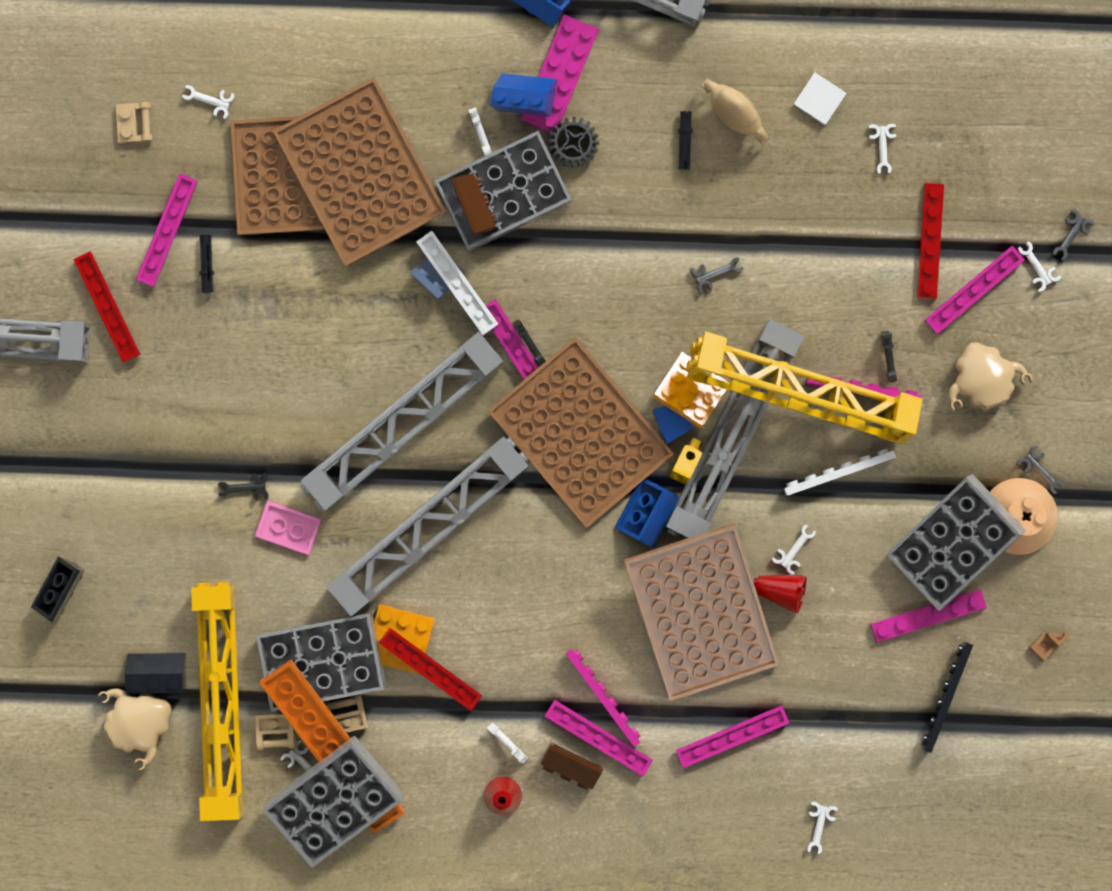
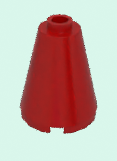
(782, 590)
(505, 788)

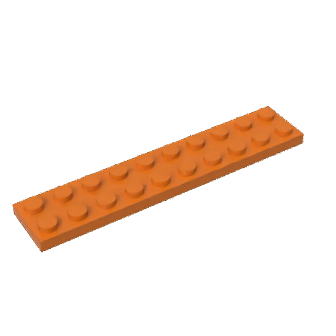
(312, 720)

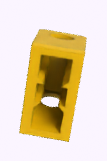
(683, 467)

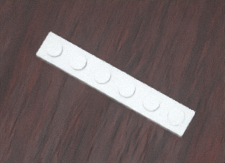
(457, 283)
(846, 468)

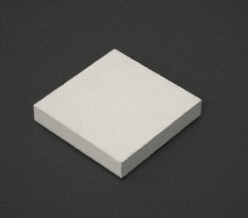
(819, 98)

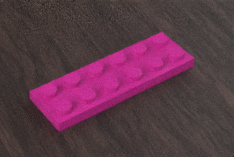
(564, 63)

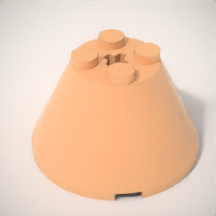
(1039, 508)

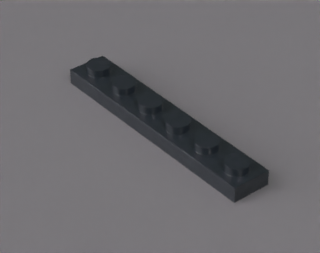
(943, 704)

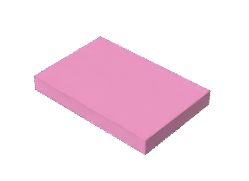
(288, 528)

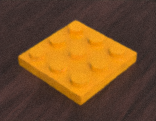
(687, 397)
(411, 626)

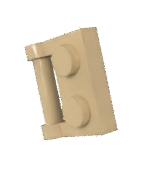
(127, 122)
(351, 720)
(274, 725)

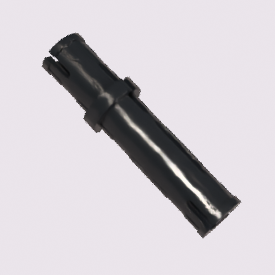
(685, 140)
(206, 264)

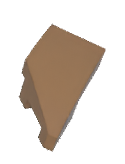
(1047, 643)

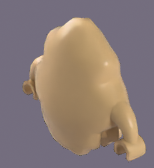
(735, 110)
(984, 377)
(136, 722)

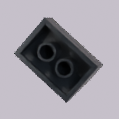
(57, 589)
(155, 673)

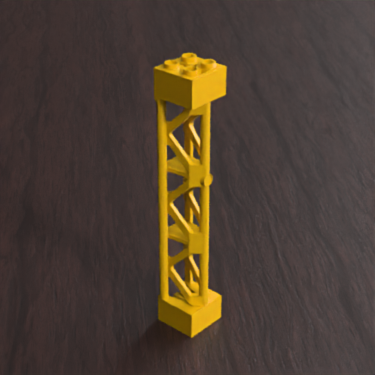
(711, 352)
(217, 801)

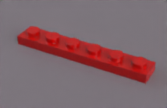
(930, 240)
(107, 306)
(430, 669)

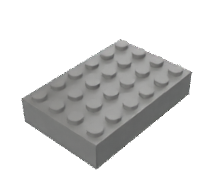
(519, 186)
(955, 542)
(333, 655)
(333, 801)

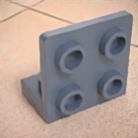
(430, 279)

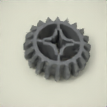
(564, 128)

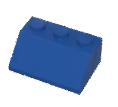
(547, 10)
(524, 94)
(647, 512)

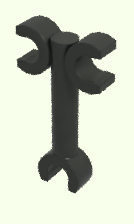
(529, 342)
(888, 345)
(258, 486)

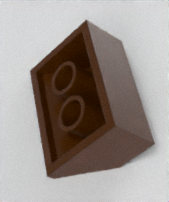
(474, 204)
(571, 766)

